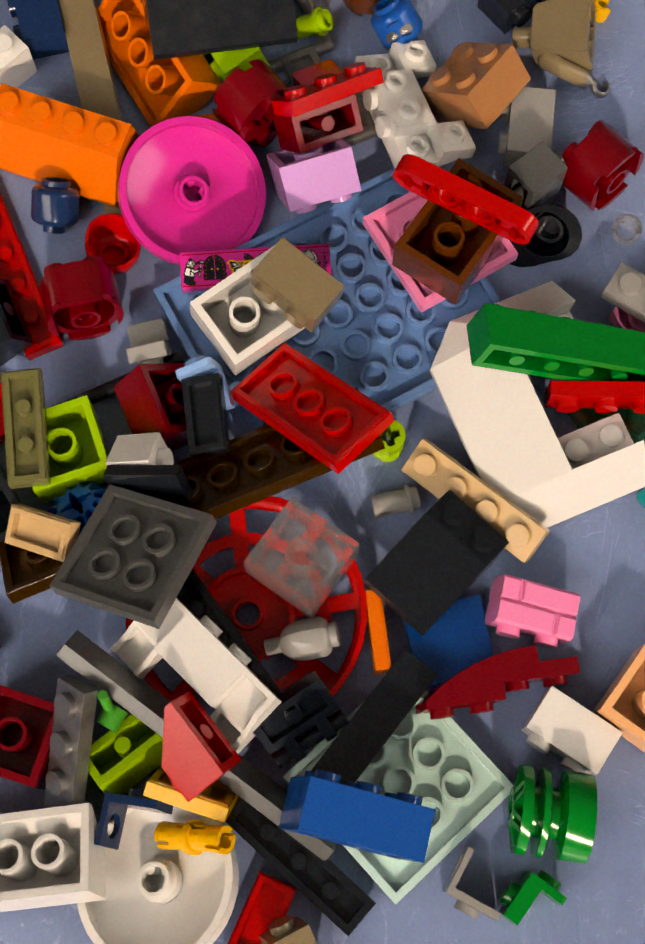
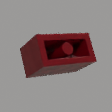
(319, 125)

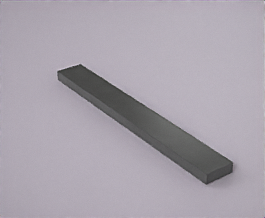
(149, 706)

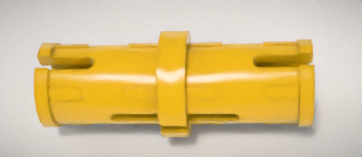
(195, 837)

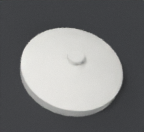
(161, 892)

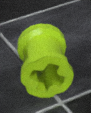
(397, 434)

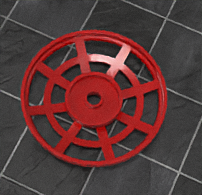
(239, 588)

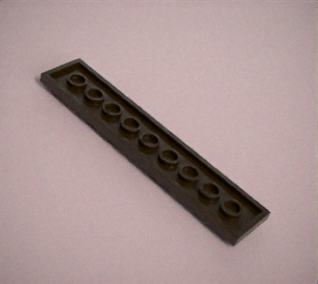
(221, 483)

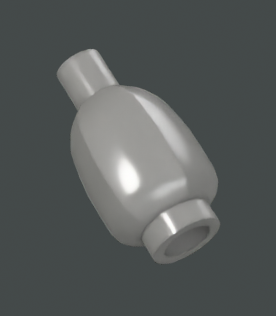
(305, 640)

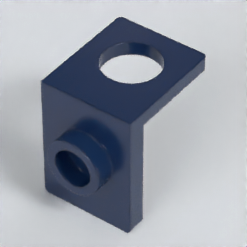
(117, 805)

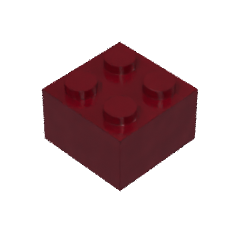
(24, 737)

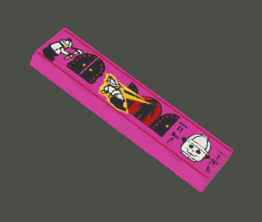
(207, 268)

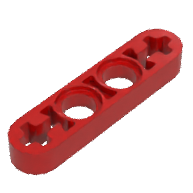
(465, 199)

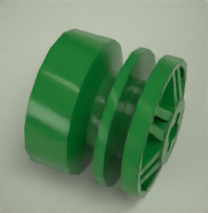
(558, 814)

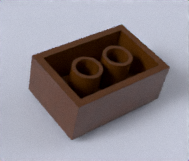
(446, 248)

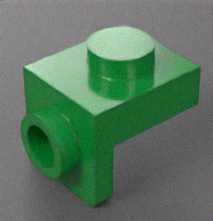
(520, 896)

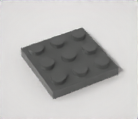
(134, 555)

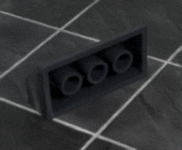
(215, 26)

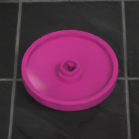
(191, 188)

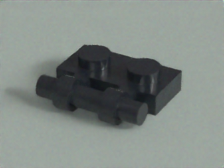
(301, 707)

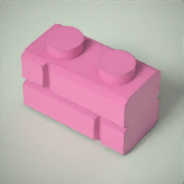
(532, 610)

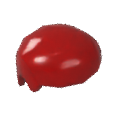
(113, 241)

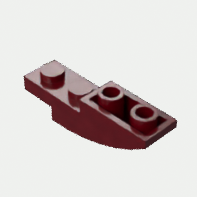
(484, 682)

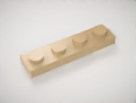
(442, 473)

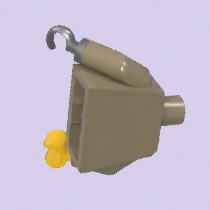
(565, 39)

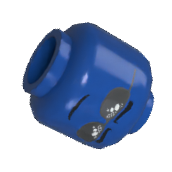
(396, 22)

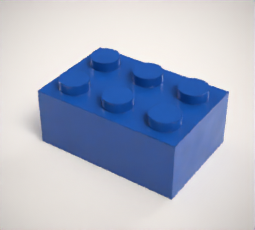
(357, 816)

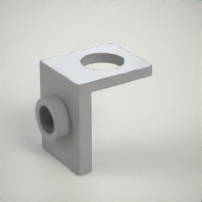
(465, 902)

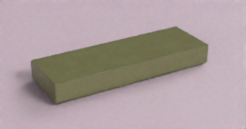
(25, 428)

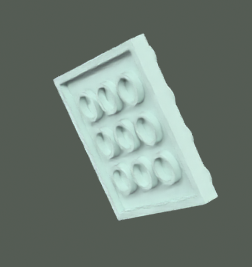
(444, 769)

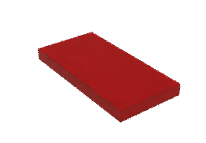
(312, 407)

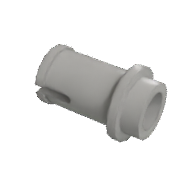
(395, 502)

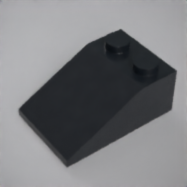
(436, 562)

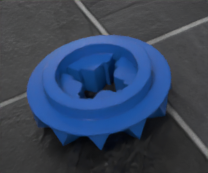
(87, 495)

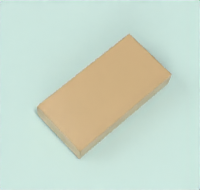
(41, 532)

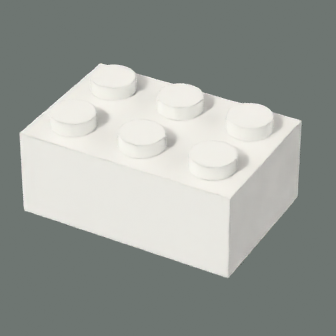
(239, 321)

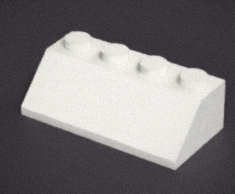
(50, 858)

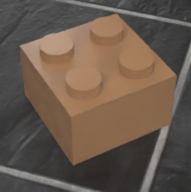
(476, 83)

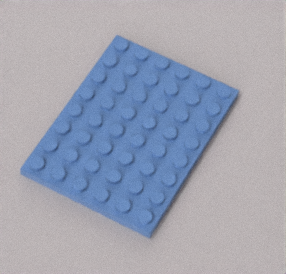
(371, 334)

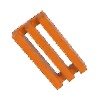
(377, 634)

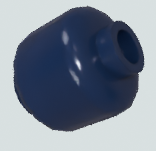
(55, 204)

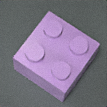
(314, 176)

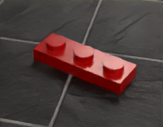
(326, 90)
(601, 395)

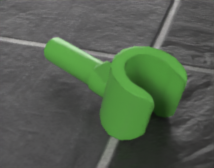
(110, 714)

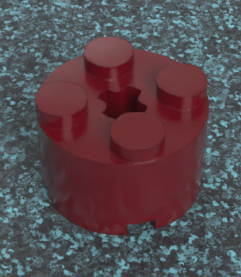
(246, 102)
(600, 165)
(81, 298)

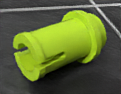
(314, 23)

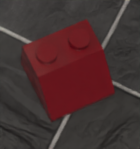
(154, 402)

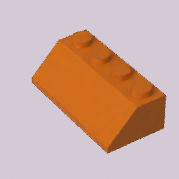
(160, 86)
(62, 141)

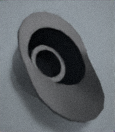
(554, 239)

